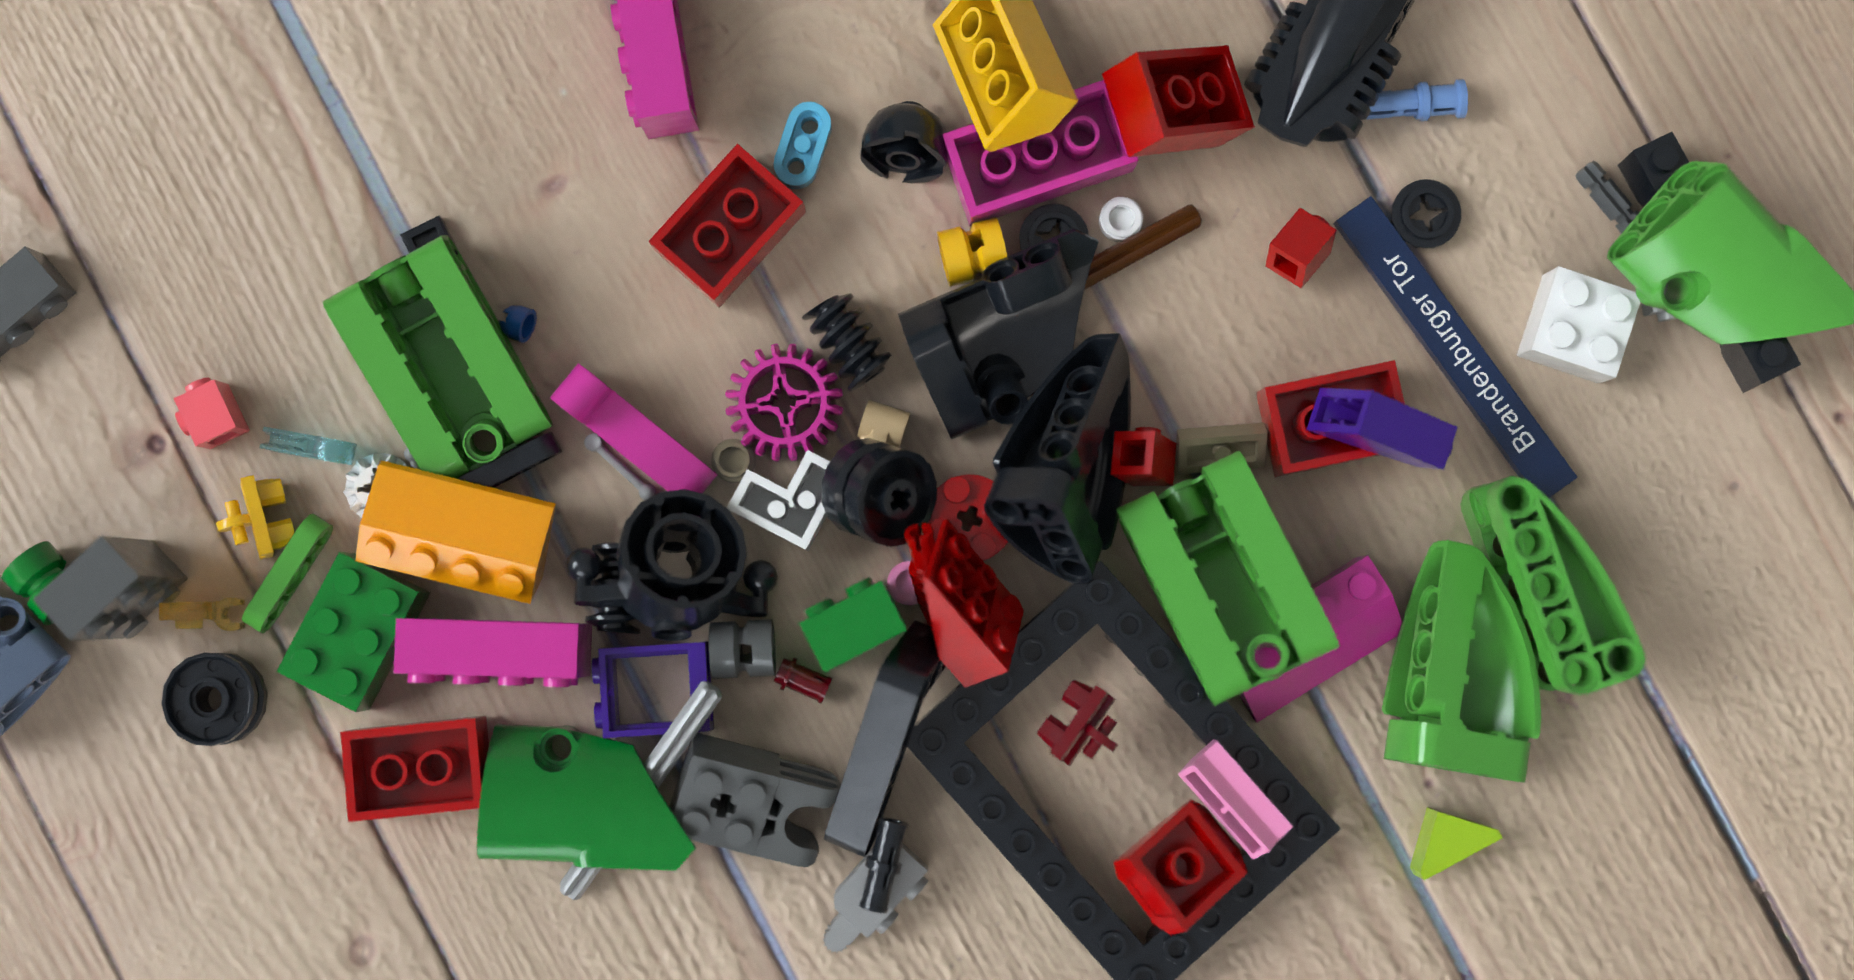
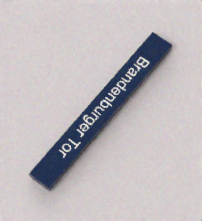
(1454, 348)

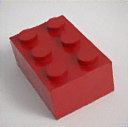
(1177, 100)
(728, 225)
(1288, 409)
(414, 768)

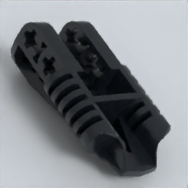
(1326, 68)

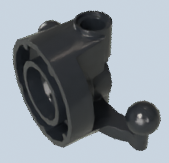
(669, 604)

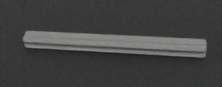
(658, 766)

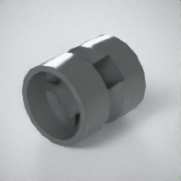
(727, 653)

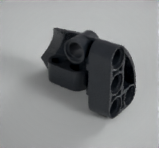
(978, 349)

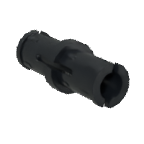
(883, 865)

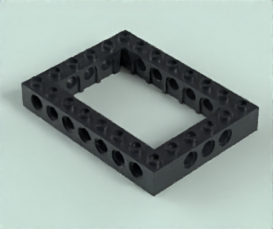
(940, 747)

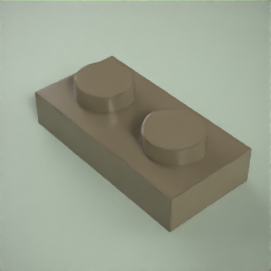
(1209, 444)

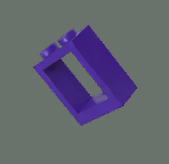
(605, 673)

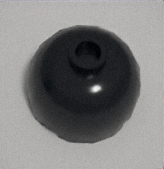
(905, 141)

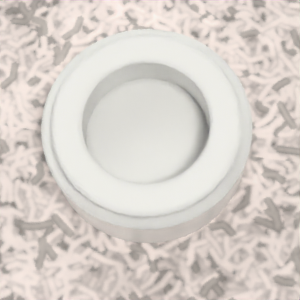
(1120, 218)

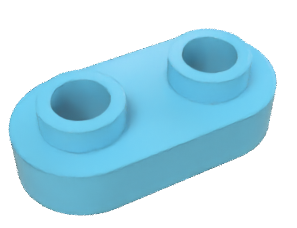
(802, 147)

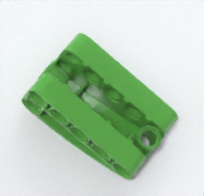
(438, 359)
(1226, 578)
(1561, 587)

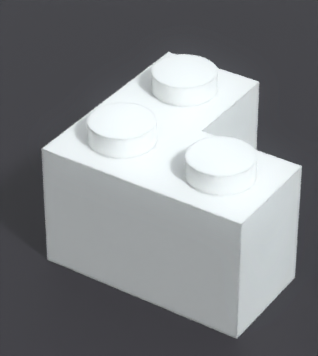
(788, 512)

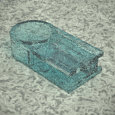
(309, 446)

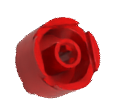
(959, 495)

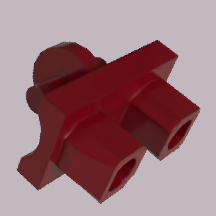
(1070, 739)

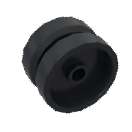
(878, 491)

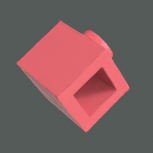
(209, 413)

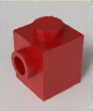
(1300, 247)
(1143, 457)

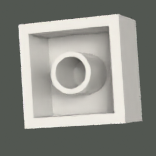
(1579, 325)

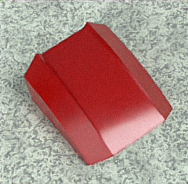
(1181, 868)

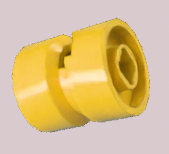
(970, 251)

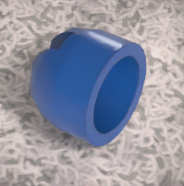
(519, 322)

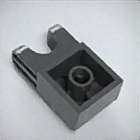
(743, 799)

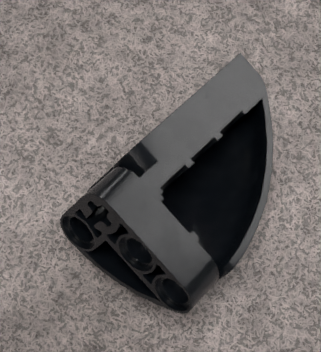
(1056, 462)

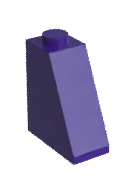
(1382, 427)

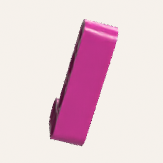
(631, 432)

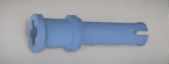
(1423, 101)

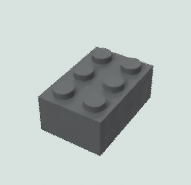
(111, 589)

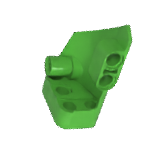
(1728, 262)

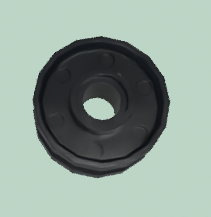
(188, 691)

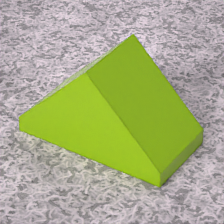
(1446, 841)

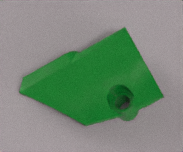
(574, 809)

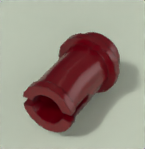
(802, 680)

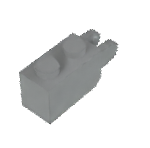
(855, 920)

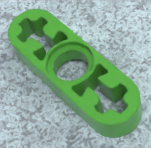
(287, 573)

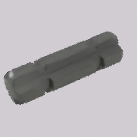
(1606, 195)

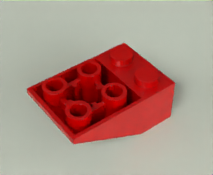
(969, 610)

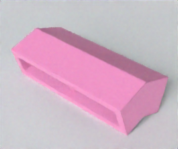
(1235, 800)

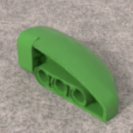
(1462, 672)

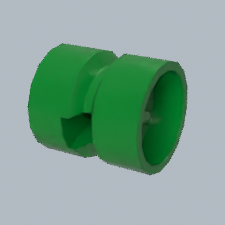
(34, 572)

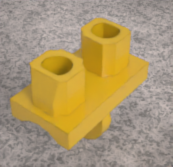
(258, 496)

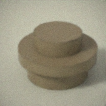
(732, 460)

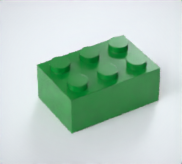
(852, 625)
(350, 632)

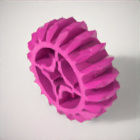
(804, 400)

